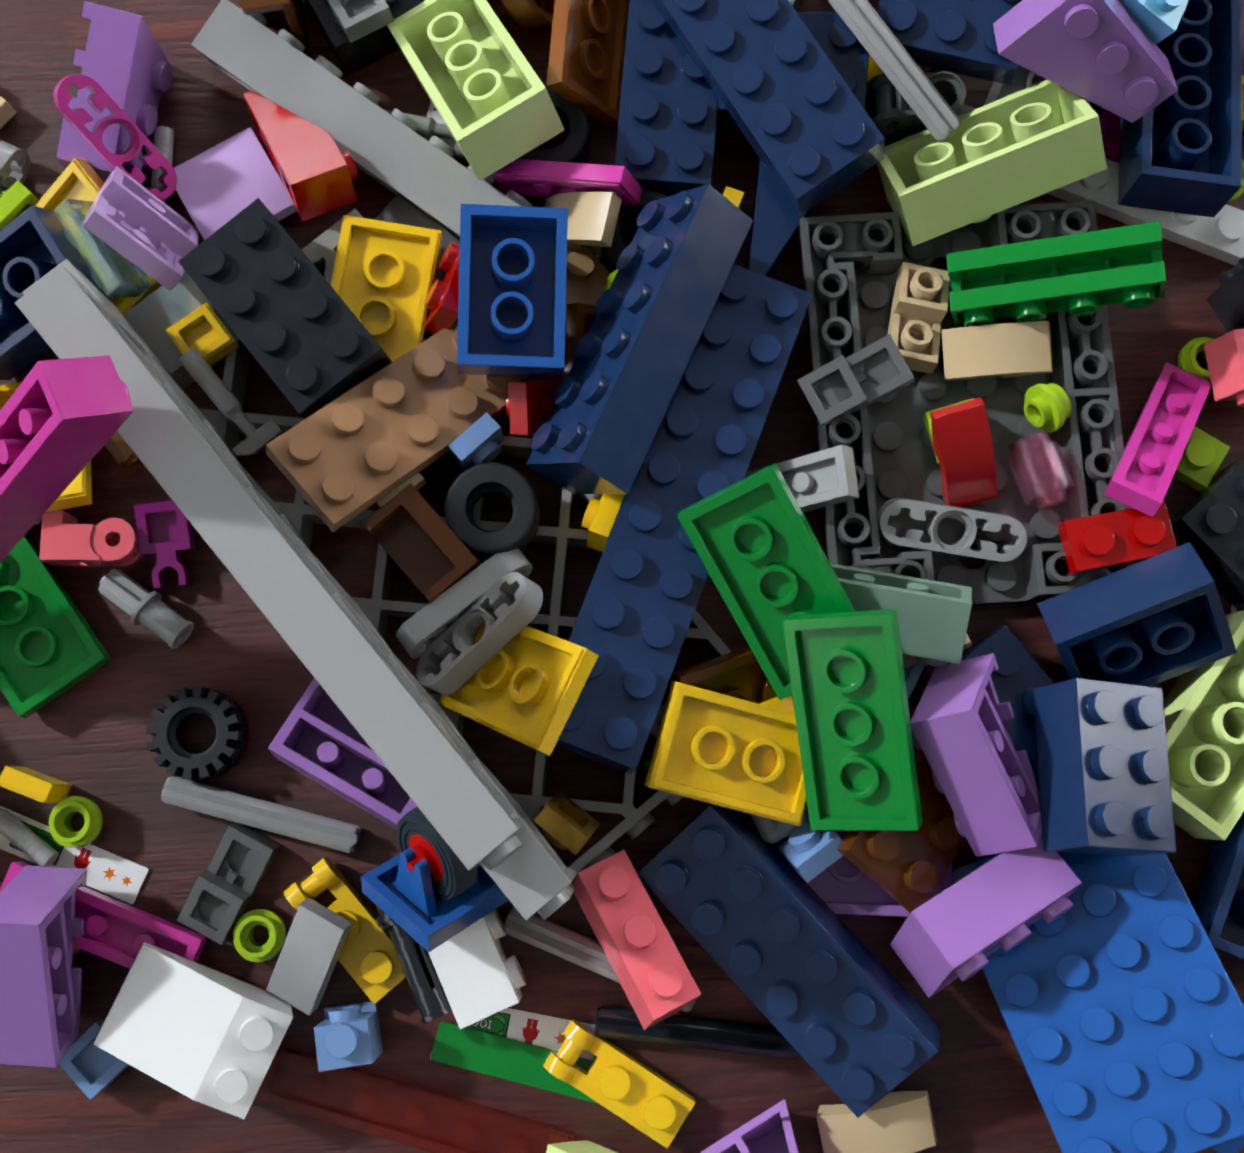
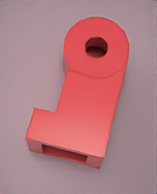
(87, 545)

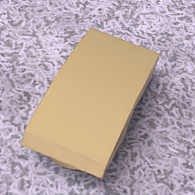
(590, 217)
(917, 314)
(997, 350)
(893, 1125)

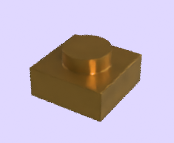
(566, 823)

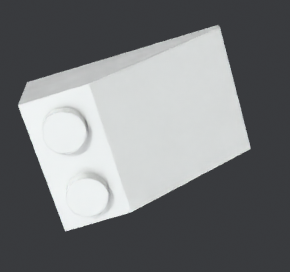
(195, 1029)

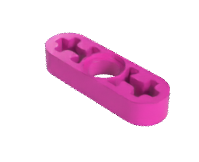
(98, 100)

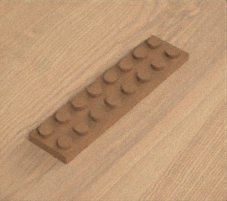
(401, 417)

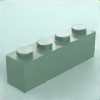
(929, 612)

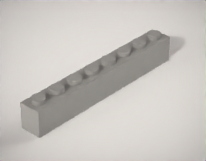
(378, 141)

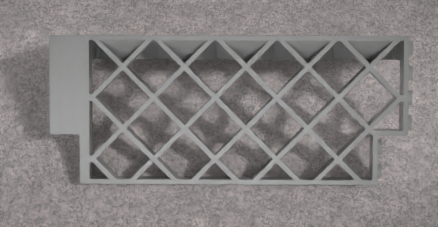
(328, 630)

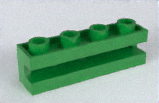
(1058, 275)

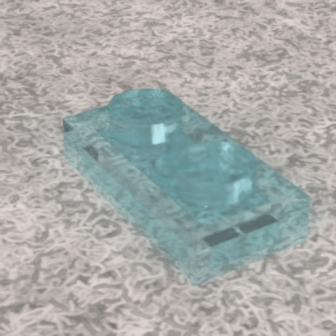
(108, 268)

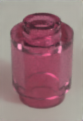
(1040, 470)

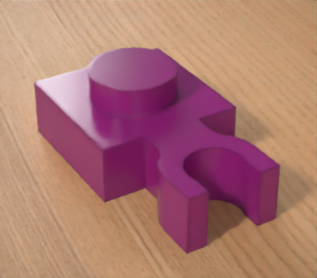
(165, 532)

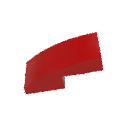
(965, 453)

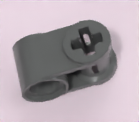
(891, 106)

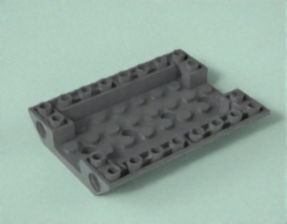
(852, 278)

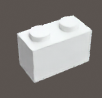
(477, 972)

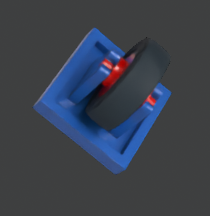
(429, 886)

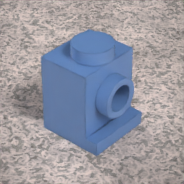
(348, 1036)

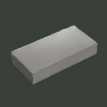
(309, 956)

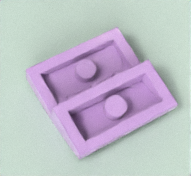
(228, 180)
(141, 228)

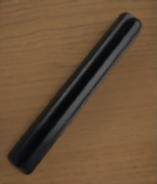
(695, 1033)

